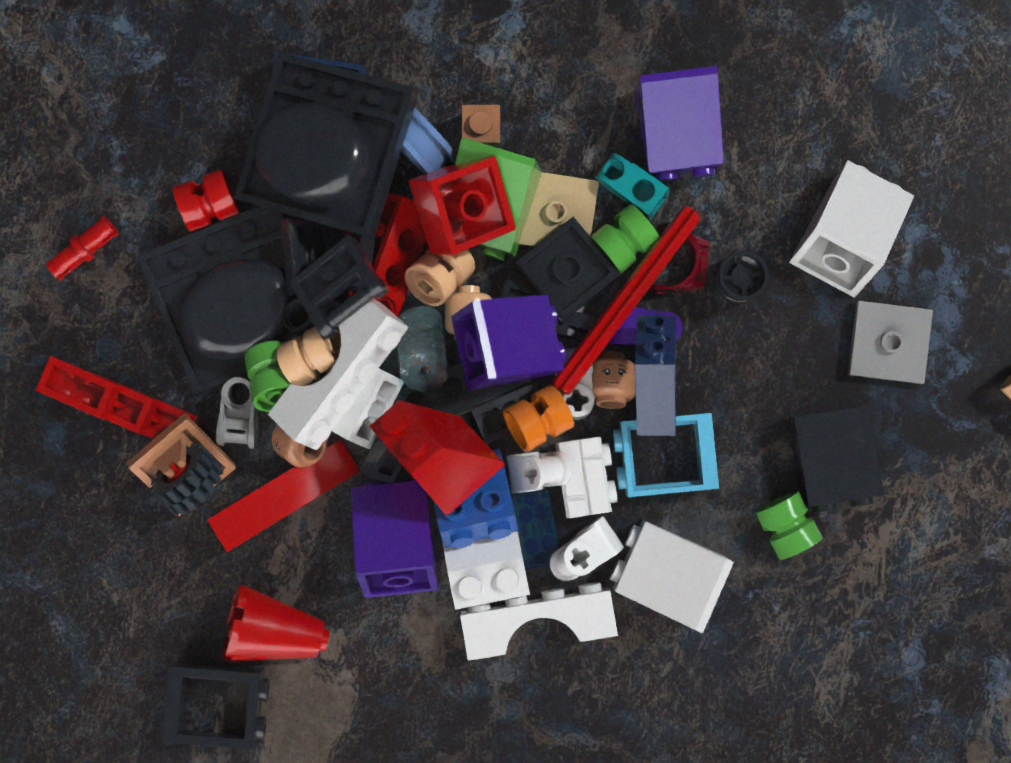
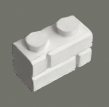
(588, 487)

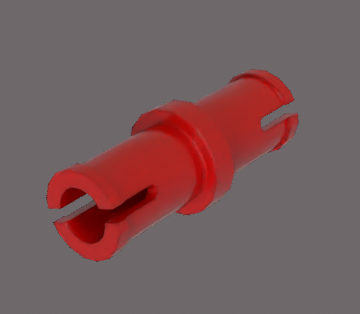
(82, 248)

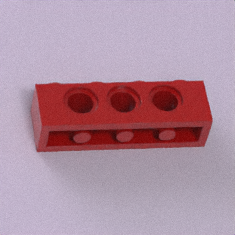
(396, 248)

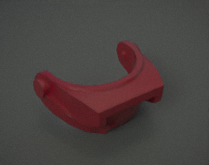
(696, 278)

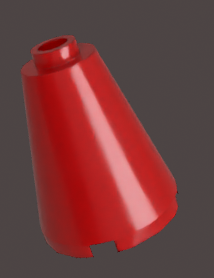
(270, 629)

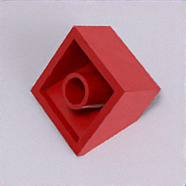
(462, 205)

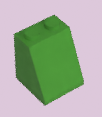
(520, 181)

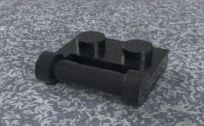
(330, 278)

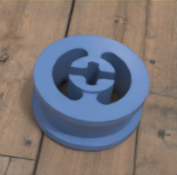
(426, 146)

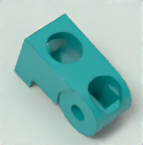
(633, 185)

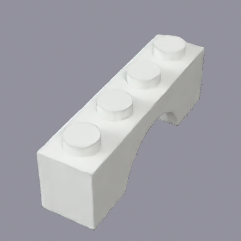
(315, 409)
(585, 612)

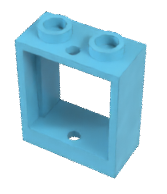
(705, 459)

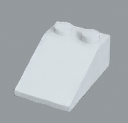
(486, 571)

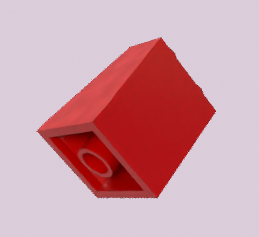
(437, 452)

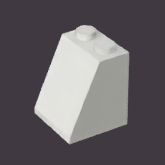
(852, 229)
(671, 575)

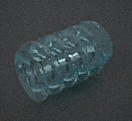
(422, 349)

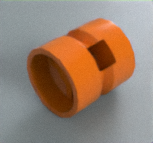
(542, 416)

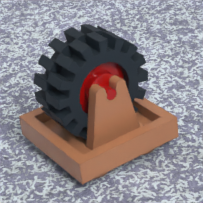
(181, 466)

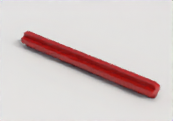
(626, 300)

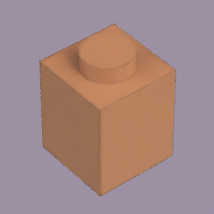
(481, 124)

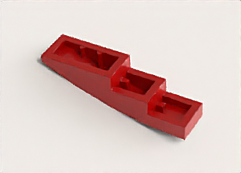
(107, 399)
(282, 496)

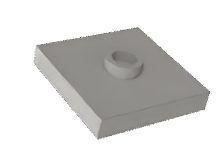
(890, 342)

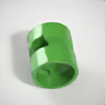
(626, 237)
(265, 375)
(788, 524)

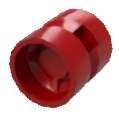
(206, 200)

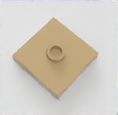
(555, 203)

